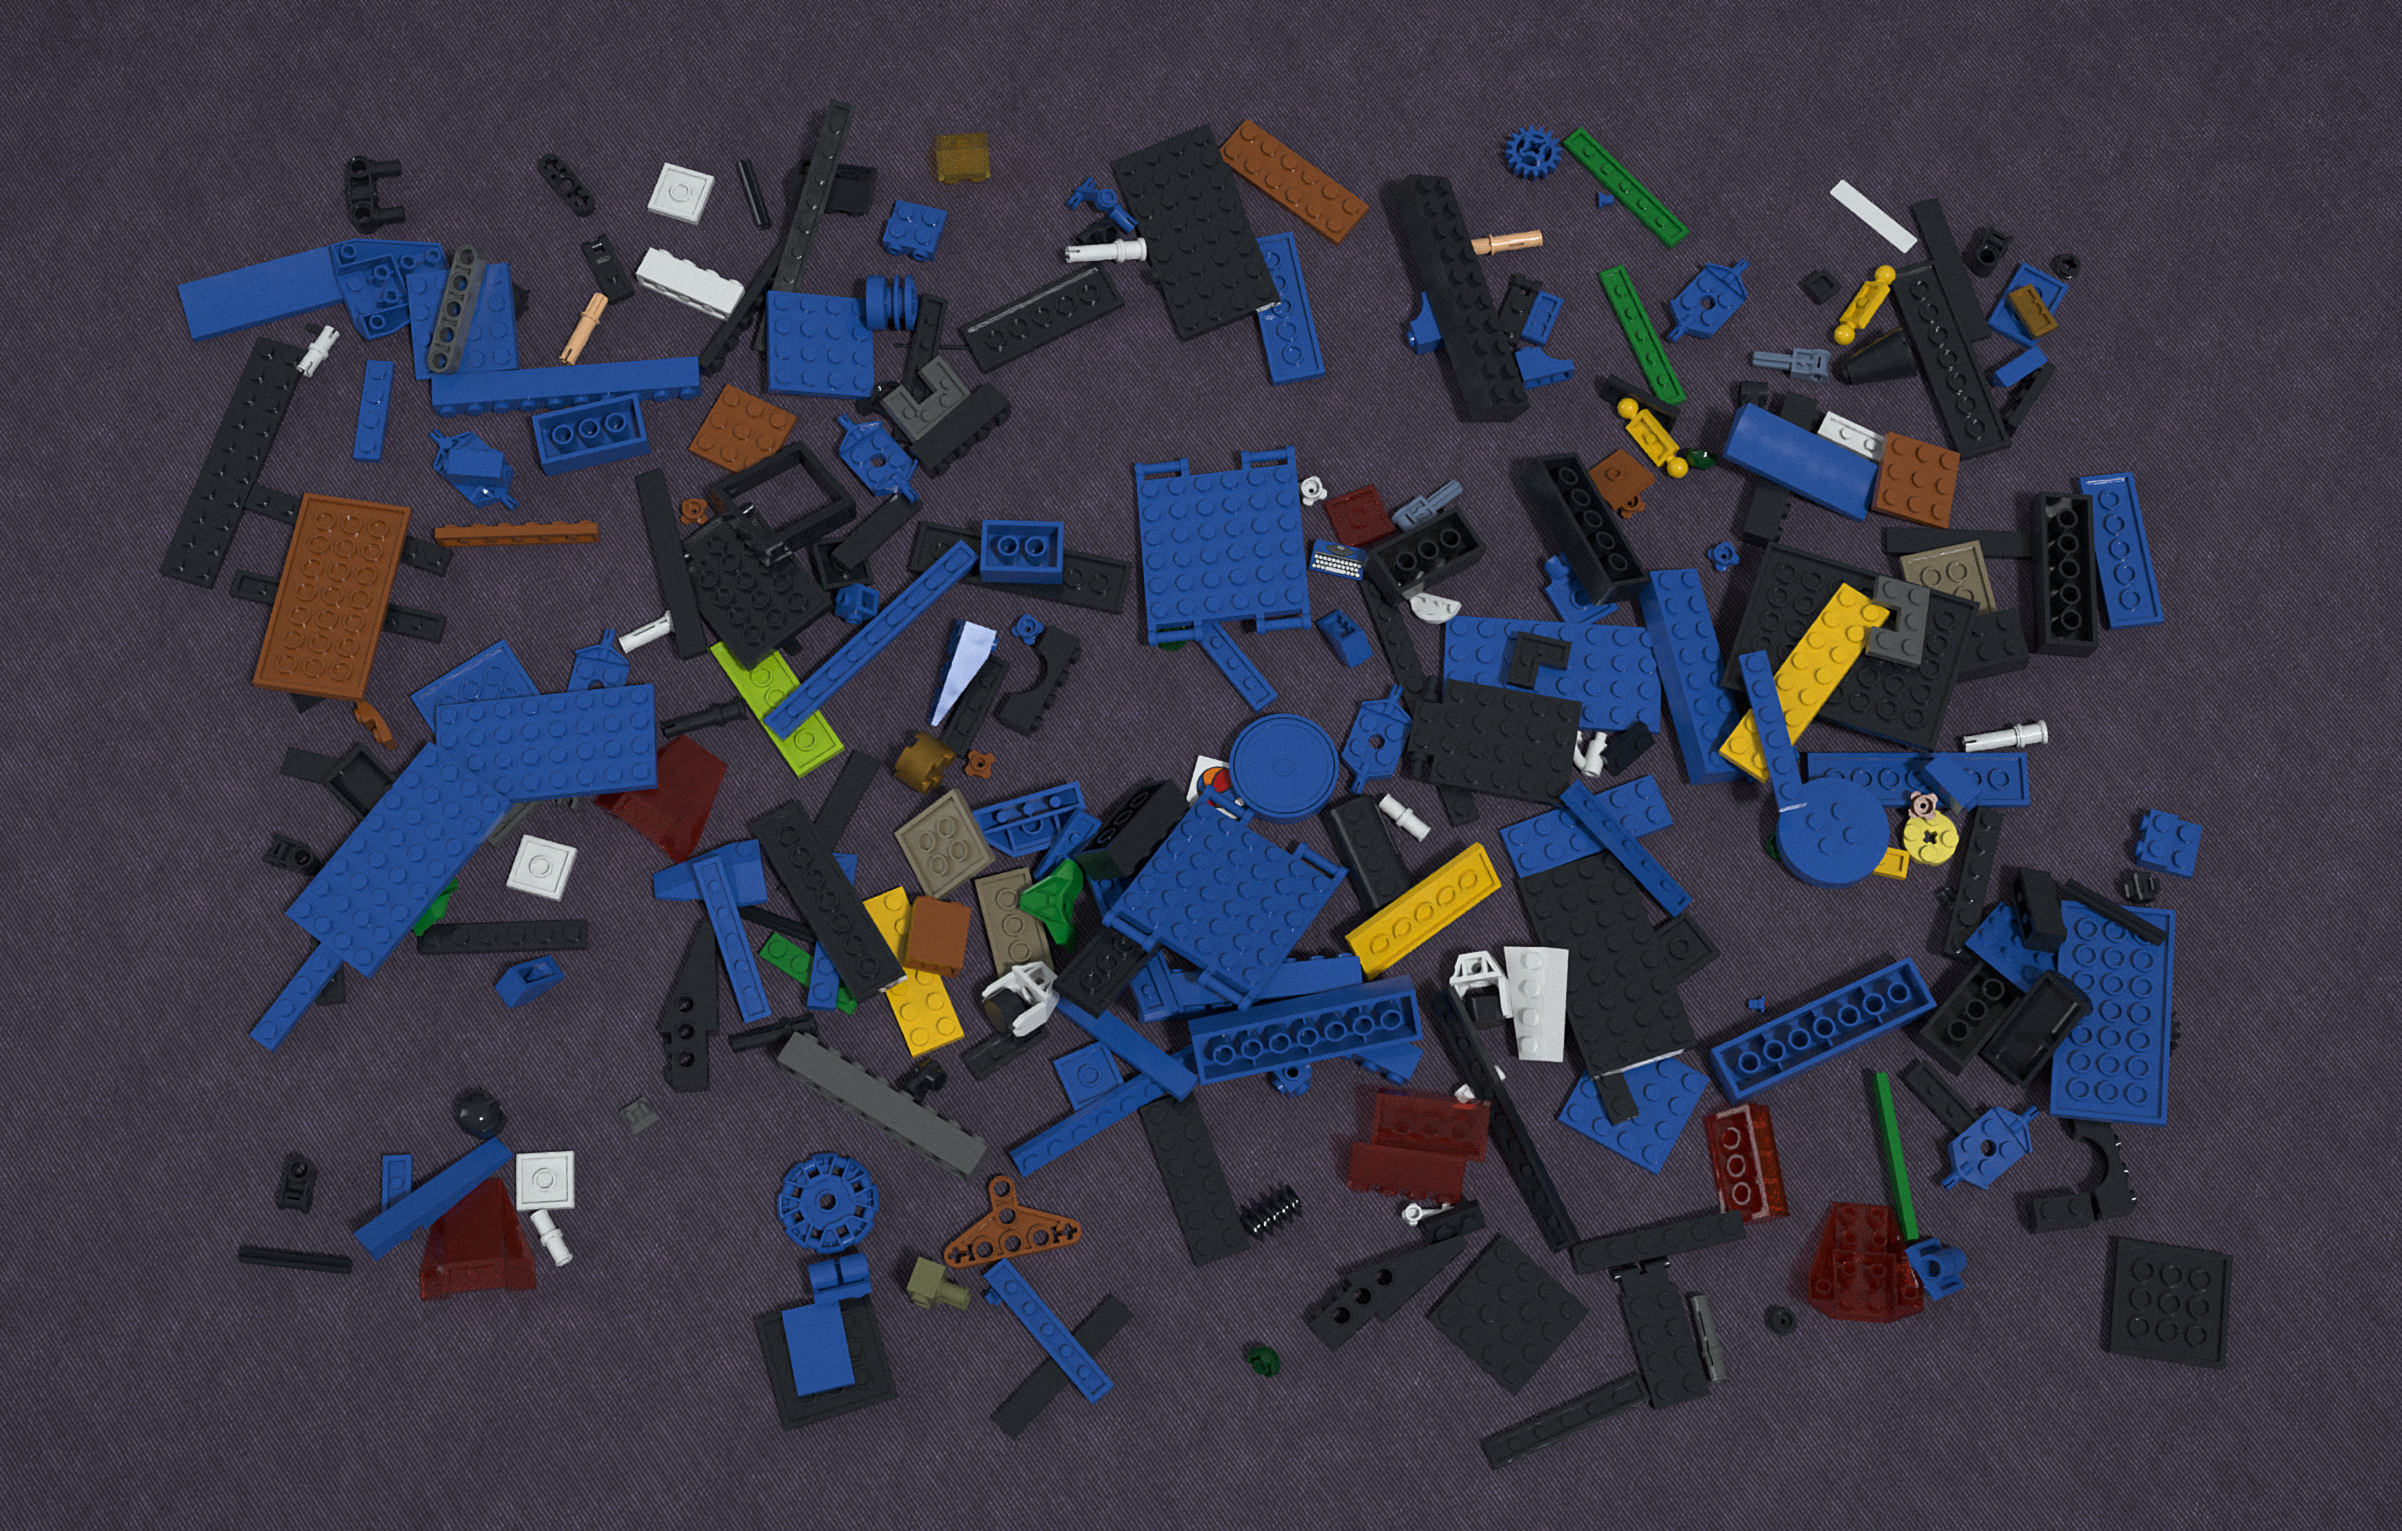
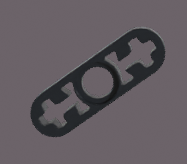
(566, 174)

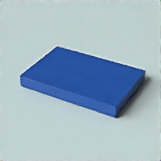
(2005, 319)
(818, 1348)

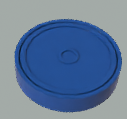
(1283, 768)
(1835, 836)

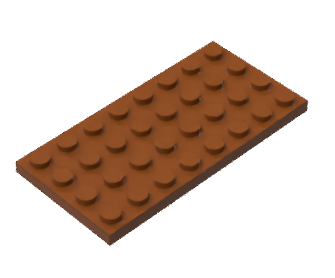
(333, 598)

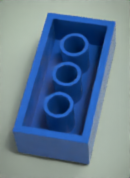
(591, 434)

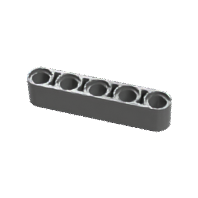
(467, 300)

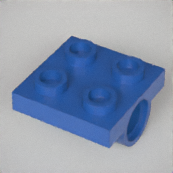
(1937, 1267)
(840, 1279)

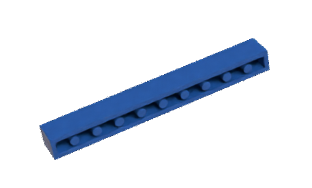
(565, 386)

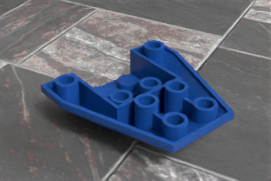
(375, 282)

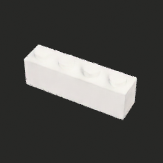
(690, 284)

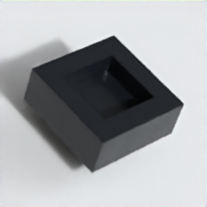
(1822, 286)

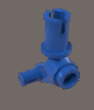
(1105, 201)

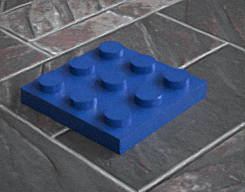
(2001, 946)

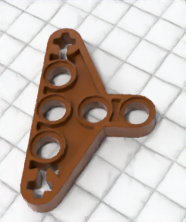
(994, 1232)

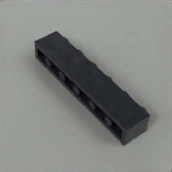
(1769, 497)

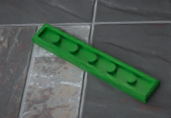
(1625, 188)
(1641, 335)
(1895, 1157)

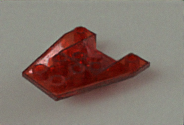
(680, 806)
(478, 1247)
(1863, 1267)

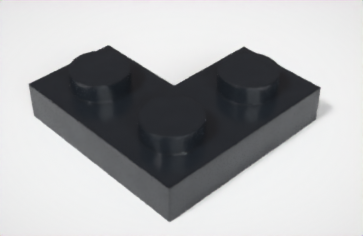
(1533, 651)

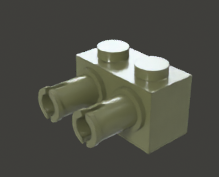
(931, 1287)

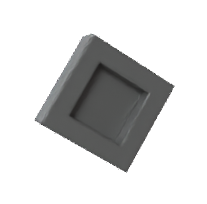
(640, 1116)

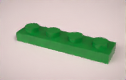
(799, 967)

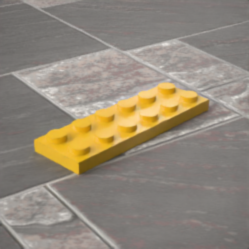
(1423, 911)
(921, 1000)

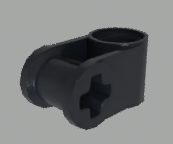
(1991, 249)
(288, 854)
(296, 1187)

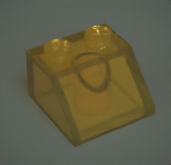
(963, 157)

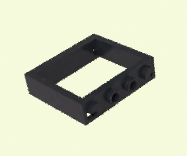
(799, 534)

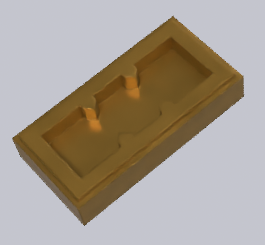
(2032, 311)

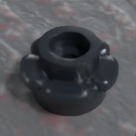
(1785, 1314)

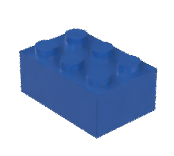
(1022, 551)

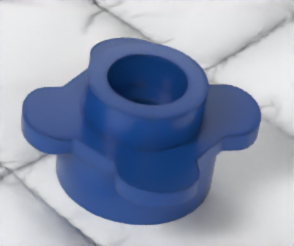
(1723, 549)
(1028, 621)

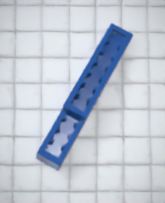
(431, 1199)

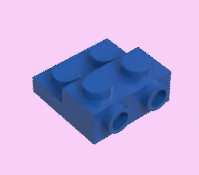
(914, 231)
(2167, 844)

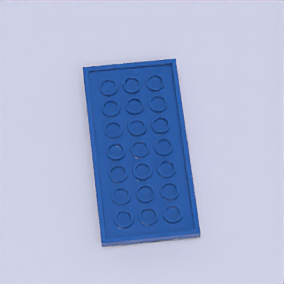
(1606, 670)
(556, 742)
(399, 860)
(2120, 1050)

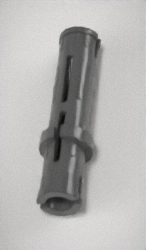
(1711, 1348)

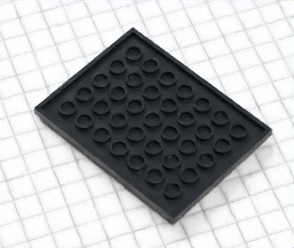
(1875, 693)

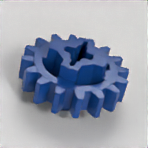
(1532, 155)

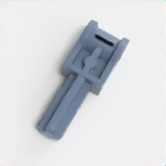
(1801, 363)
(1424, 509)

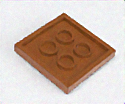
(741, 431)
(1915, 481)

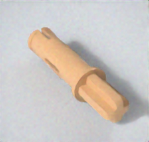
(1507, 242)
(588, 321)

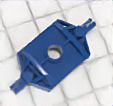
(1720, 286)
(868, 442)
(478, 495)
(599, 665)
(1381, 720)
(2009, 1142)

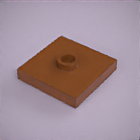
(1620, 479)

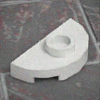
(1434, 608)

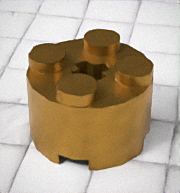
(924, 763)

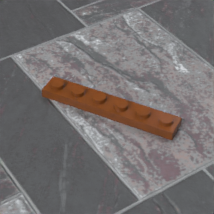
(508, 535)

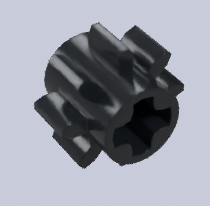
(2142, 887)

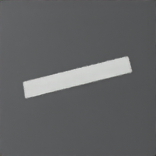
(1873, 216)

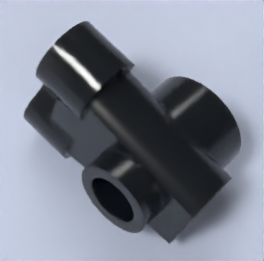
(1099, 233)
(925, 1078)

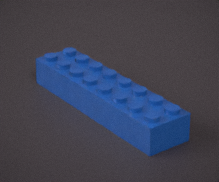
(1691, 672)
(1289, 982)
(1305, 1029)
(1821, 1031)

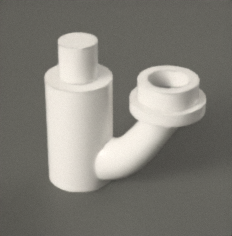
(1592, 763)

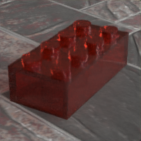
(1432, 1123)

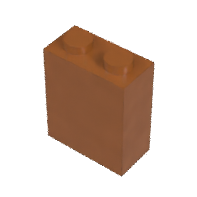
(936, 936)

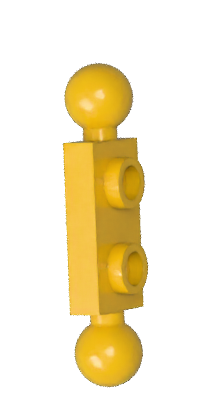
(1864, 305)
(1652, 438)

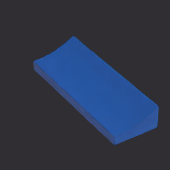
(260, 294)
(1801, 461)

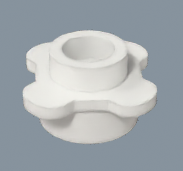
(1315, 484)

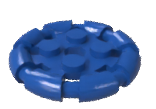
(828, 1220)

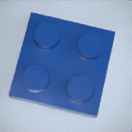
(1088, 1074)

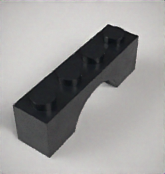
(1025, 711)
(2112, 1195)

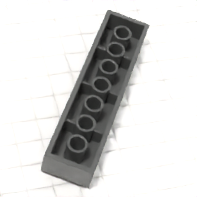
(884, 1108)

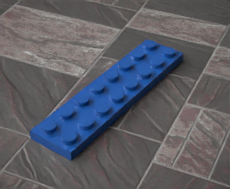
(1896, 775)

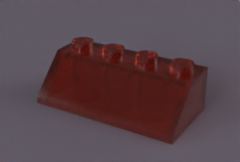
(1747, 1163)
(1406, 1173)

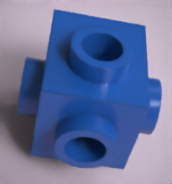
(857, 603)
(1293, 1085)

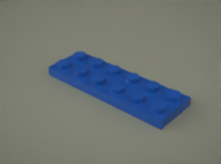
(1288, 327)
(2122, 552)
(1564, 838)

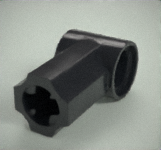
(1753, 392)

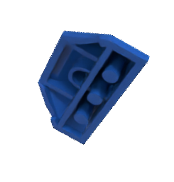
(1029, 821)

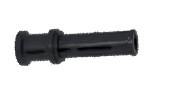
(717, 715)
(775, 1034)

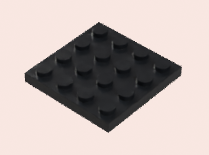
(2170, 1304)
(1508, 1315)
(868, 1360)

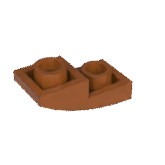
(373, 721)

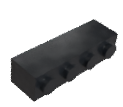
(961, 430)

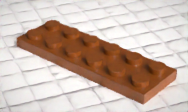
(1293, 183)

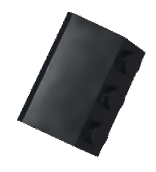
(851, 188)

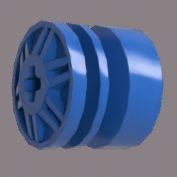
(890, 302)

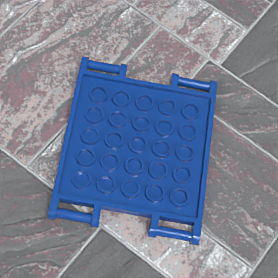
(1222, 546)
(1225, 898)

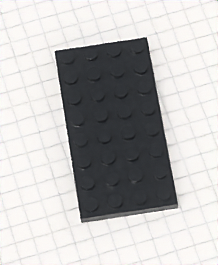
(1196, 232)
(1617, 976)

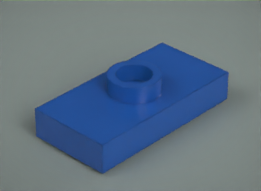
(1541, 318)

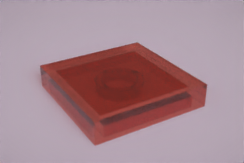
(1359, 517)

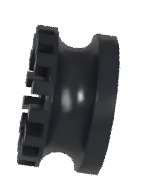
(2076, 265)

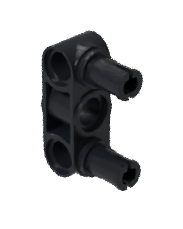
(364, 194)

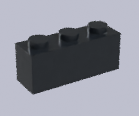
(2037, 910)

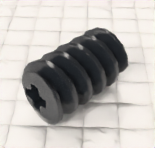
(1273, 1214)

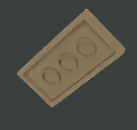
(1012, 933)

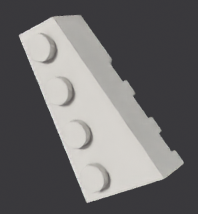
(1538, 1000)

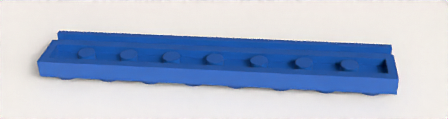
(1154, 986)

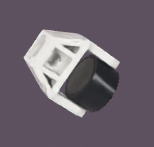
(1478, 971)
(1005, 1008)

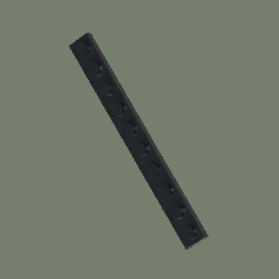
(811, 205)
(1411, 677)
(1505, 1119)

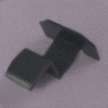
(314, 328)

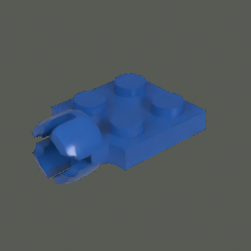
(1569, 595)

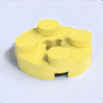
(1930, 853)

